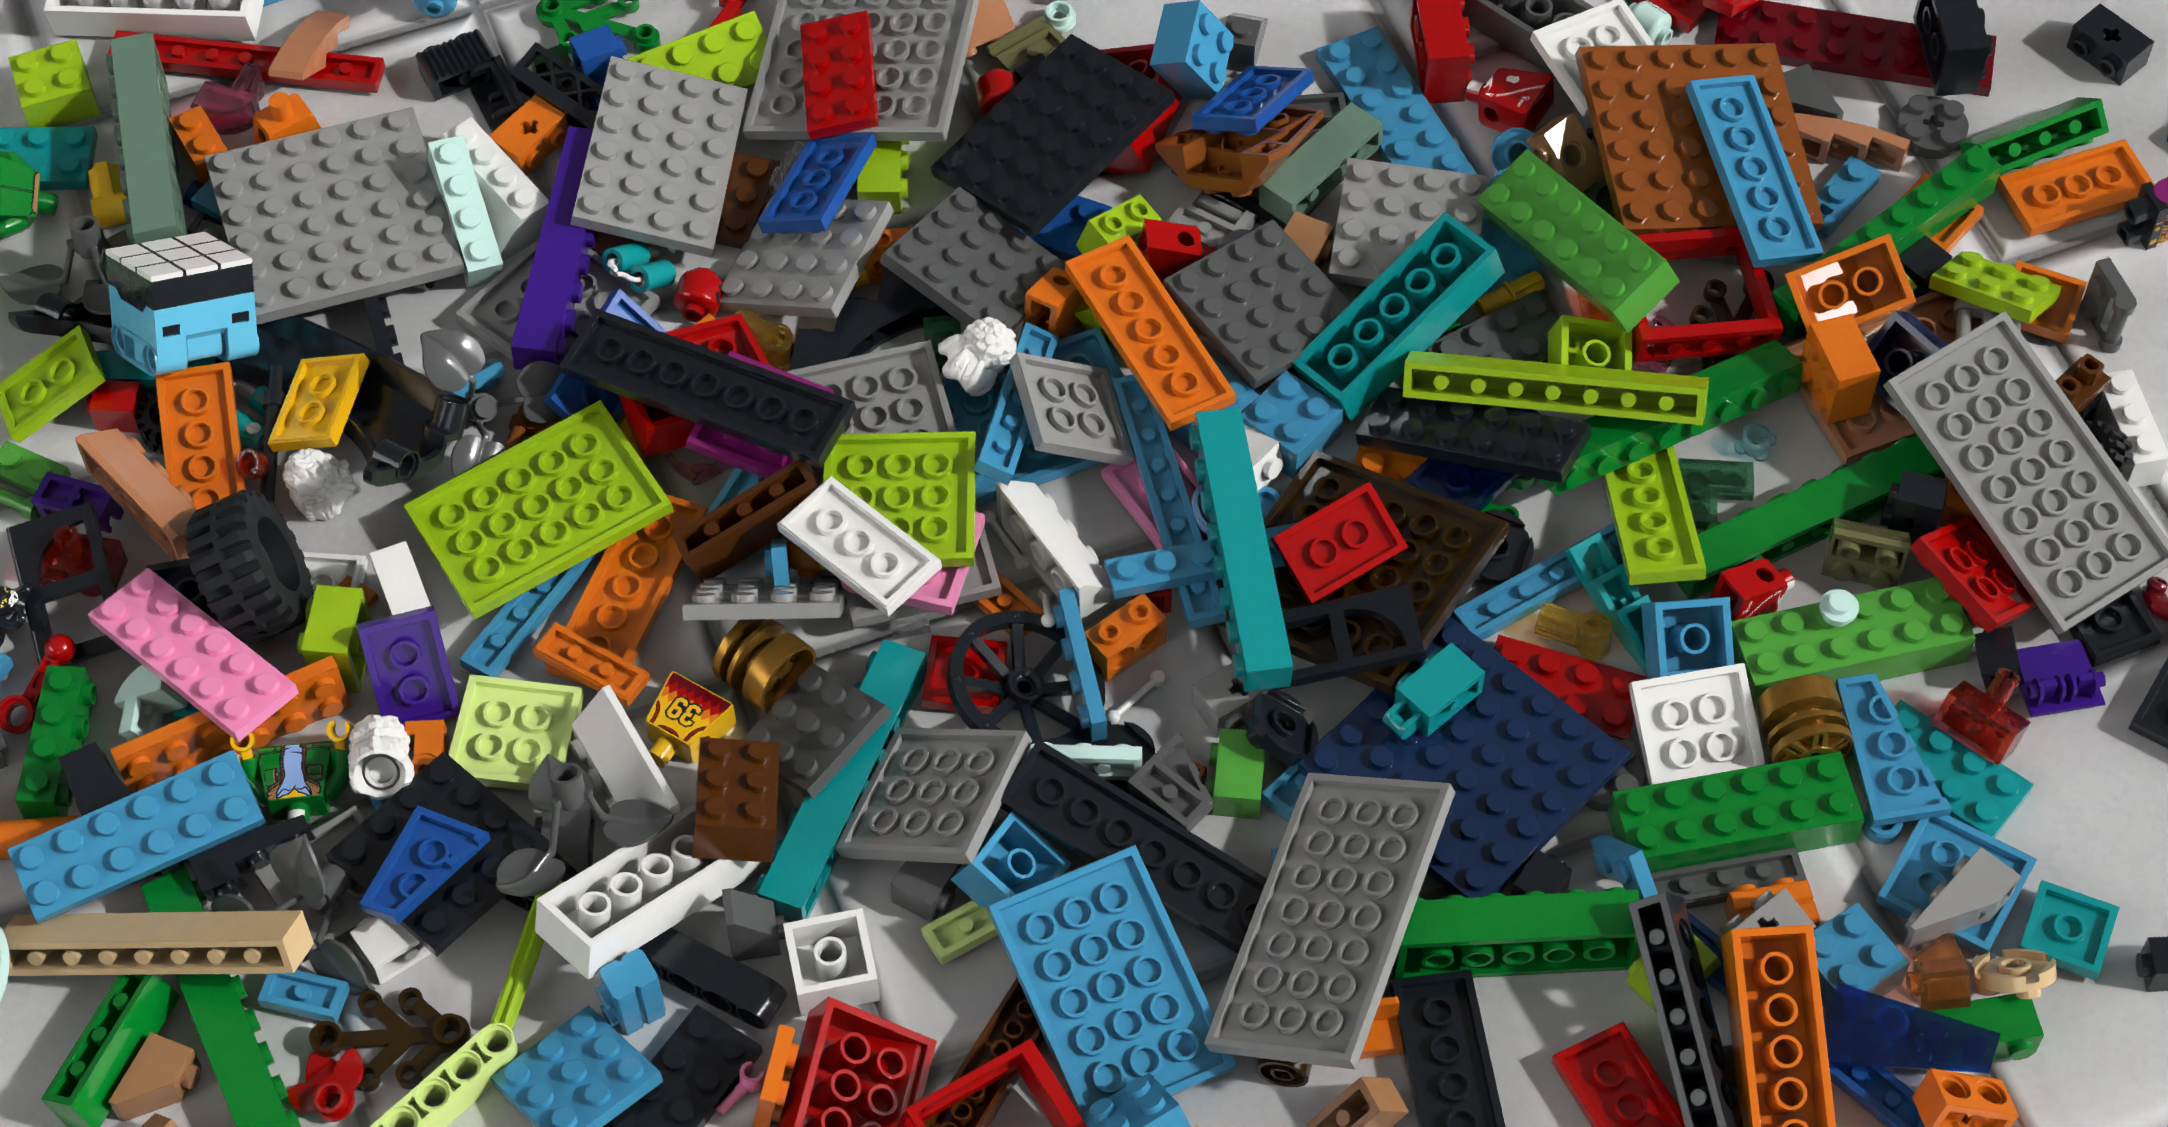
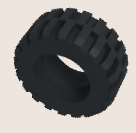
(248, 566)

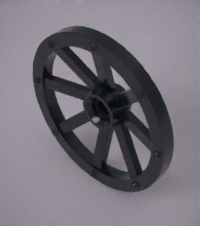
(1019, 680)

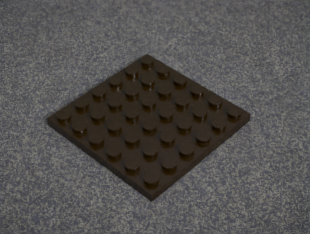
(1442, 561)

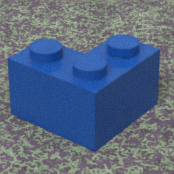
(592, 55)

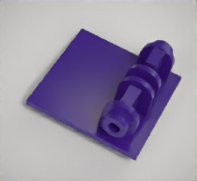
(2059, 679)

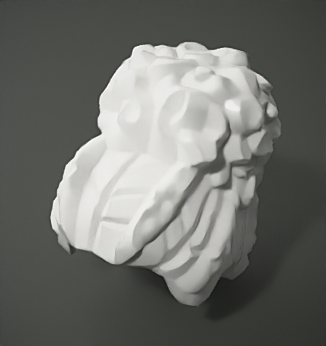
(978, 354)
(318, 483)
(379, 757)

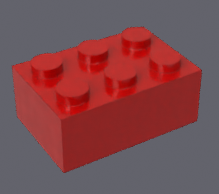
(1442, 49)

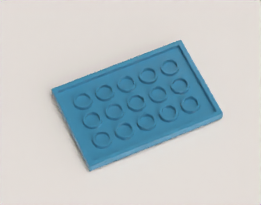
(1109, 980)

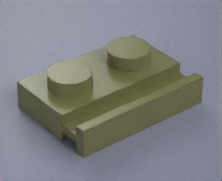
(1024, 44)

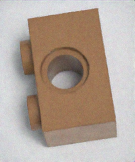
(1568, 136)

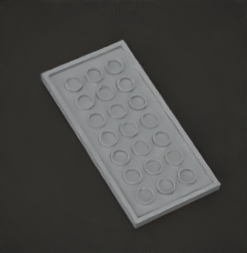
(899, 394)
(2031, 472)
(1330, 920)

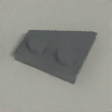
(1172, 785)

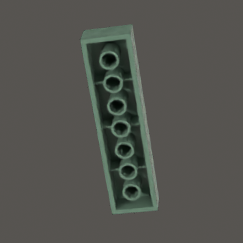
(146, 140)

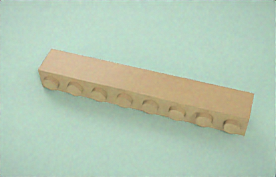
(158, 943)

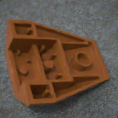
(1236, 161)

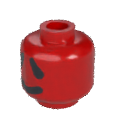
(698, 294)

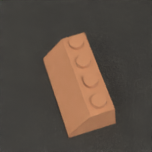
(139, 487)

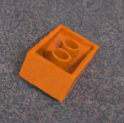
(1856, 281)

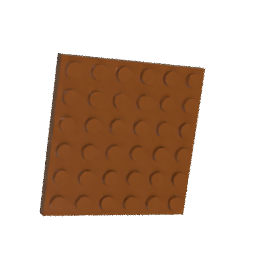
(1652, 140)

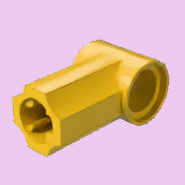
(107, 195)

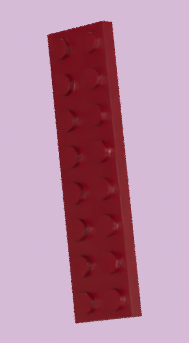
(1837, 42)

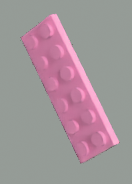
(193, 654)

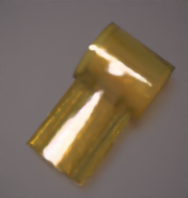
(773, 339)
(1573, 629)

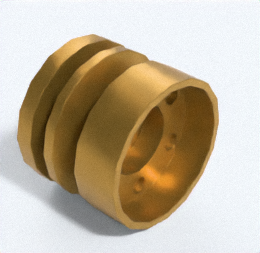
(761, 660)
(1803, 718)

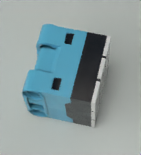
(181, 302)

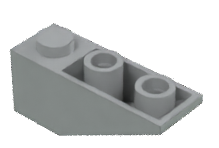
(1969, 899)

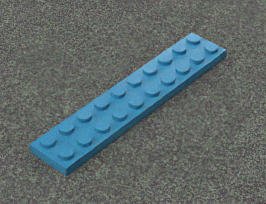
(1412, 131)

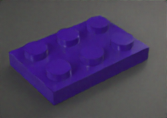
(409, 666)

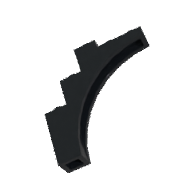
(866, 324)
(217, 868)

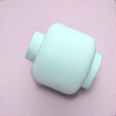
(1654, 21)

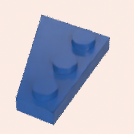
(420, 862)

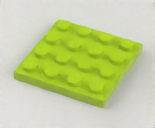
(916, 483)

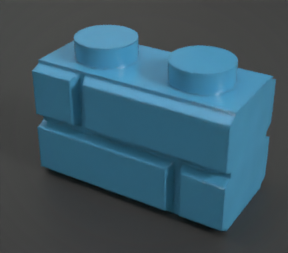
(630, 992)

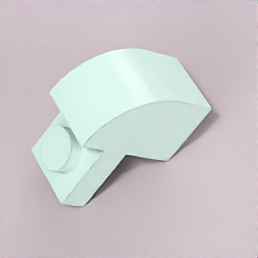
(144, 703)

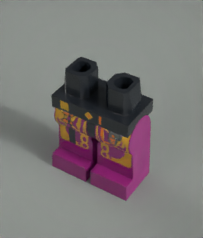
(2146, 216)

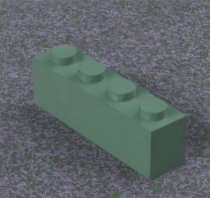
(1320, 163)

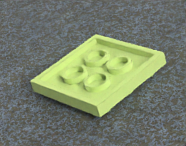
(511, 728)

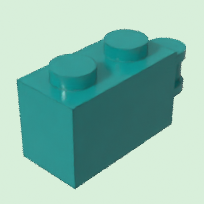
(1434, 692)

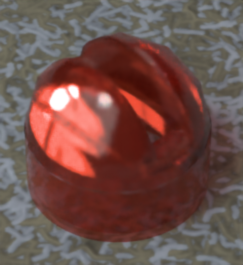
(252, 459)

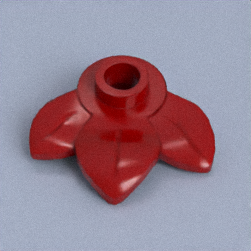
(326, 1082)

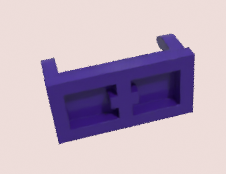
(63, 492)

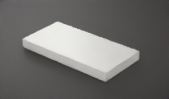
(859, 546)

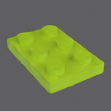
(1995, 286)
(50, 384)

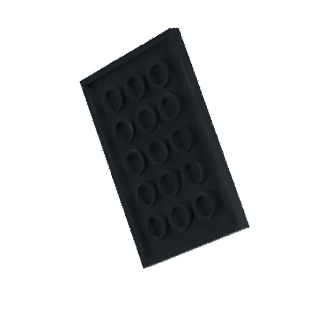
(1053, 134)

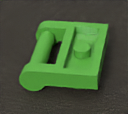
(25, 472)

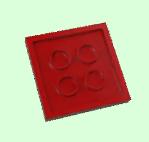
(1974, 573)

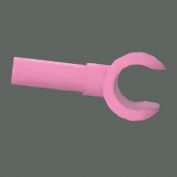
(745, 1085)

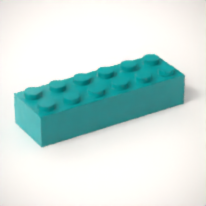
(1398, 314)

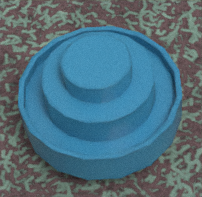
(1509, 146)

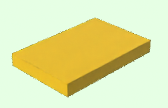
(318, 402)

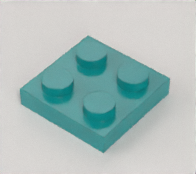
(2070, 929)

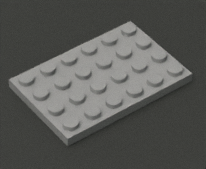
(660, 157)

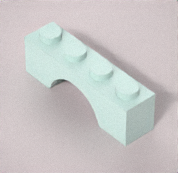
(466, 209)

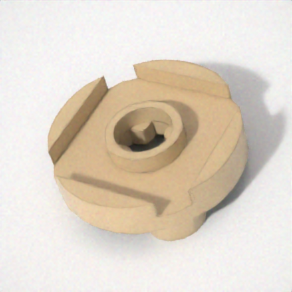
(2015, 972)

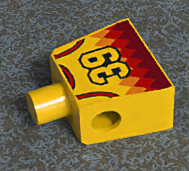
(683, 716)

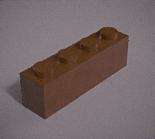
(744, 522)

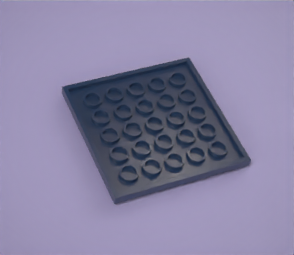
(1511, 755)

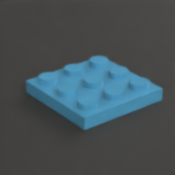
(1930, 859)
(577, 1075)

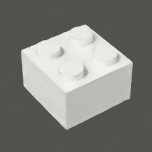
(831, 959)

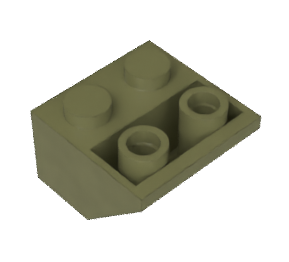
(1865, 554)

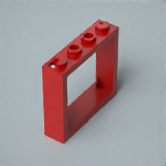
(1715, 337)
(1034, 1072)

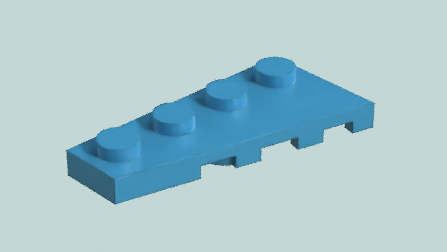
(1886, 758)

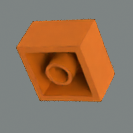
(1839, 369)

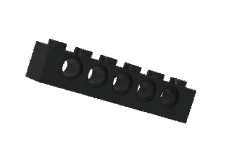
(1684, 1012)

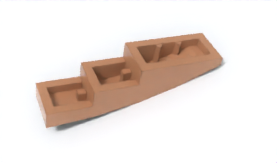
(307, 45)
(1842, 138)

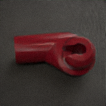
(2155, 597)

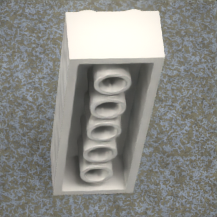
(181, 18)
(634, 896)

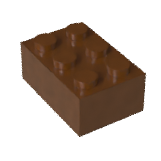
(736, 800)

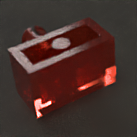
(73, 556)
(1982, 718)

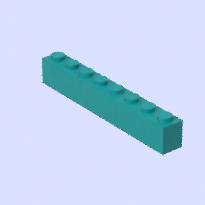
(1242, 550)
(808, 850)

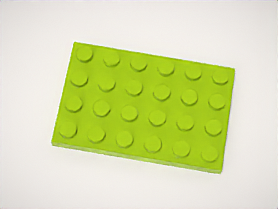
(538, 509)

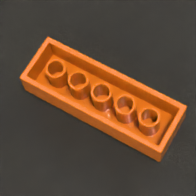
(1777, 1027)

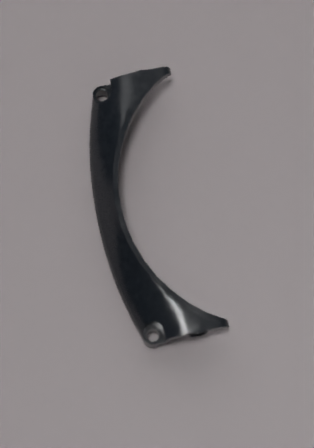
(396, 416)

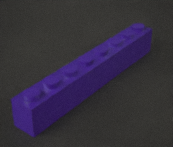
(557, 265)

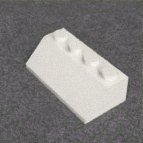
(510, 197)
(1053, 548)
(618, 755)

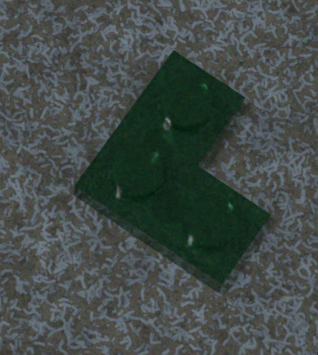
(1714, 480)

